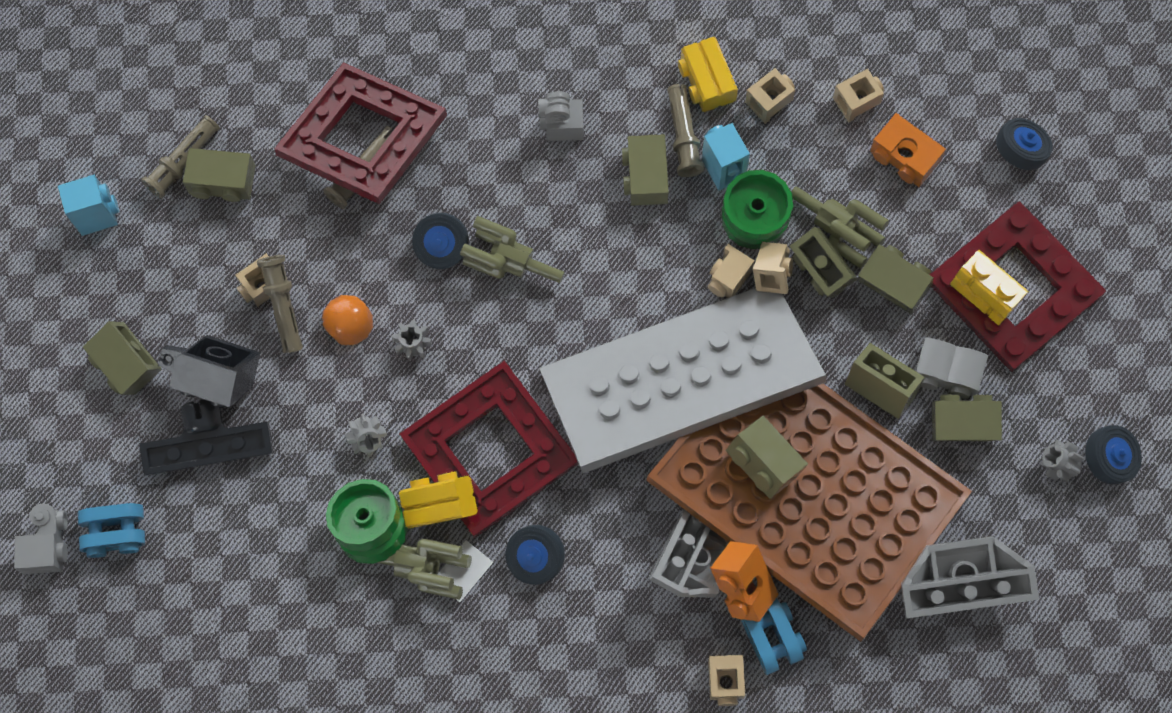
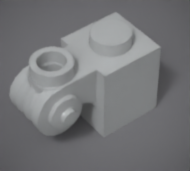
(561, 117)
(46, 548)

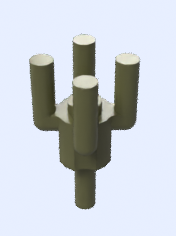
(843, 224)
(505, 254)
(422, 565)

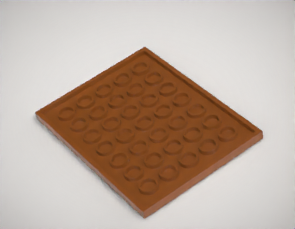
(843, 525)

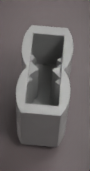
(951, 367)

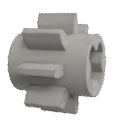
(417, 346)
(365, 434)
(1062, 460)

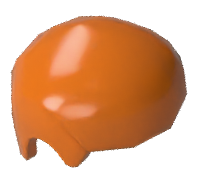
(347, 319)

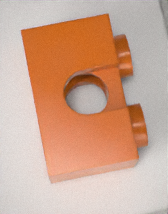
(902, 135)
(734, 576)

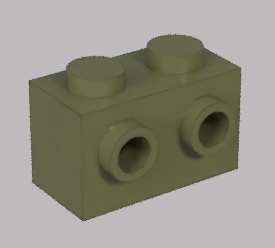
(647, 170)
(219, 174)
(823, 262)
(896, 278)
(121, 358)
(884, 380)
(966, 419)
(766, 457)

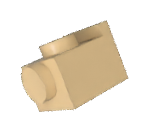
(771, 84)
(860, 84)
(773, 268)
(730, 273)
(249, 279)
(726, 666)

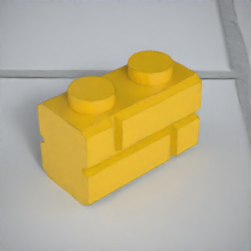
(708, 74)
(988, 287)
(438, 501)

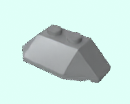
(687, 559)
(967, 577)

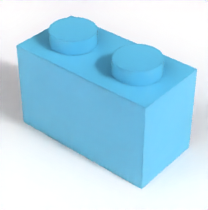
(724, 155)
(89, 204)

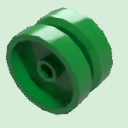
(756, 208)
(366, 521)

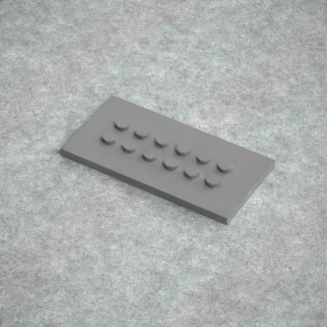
(680, 377)

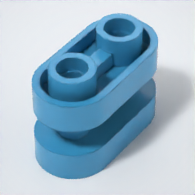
(125, 540)
(790, 644)

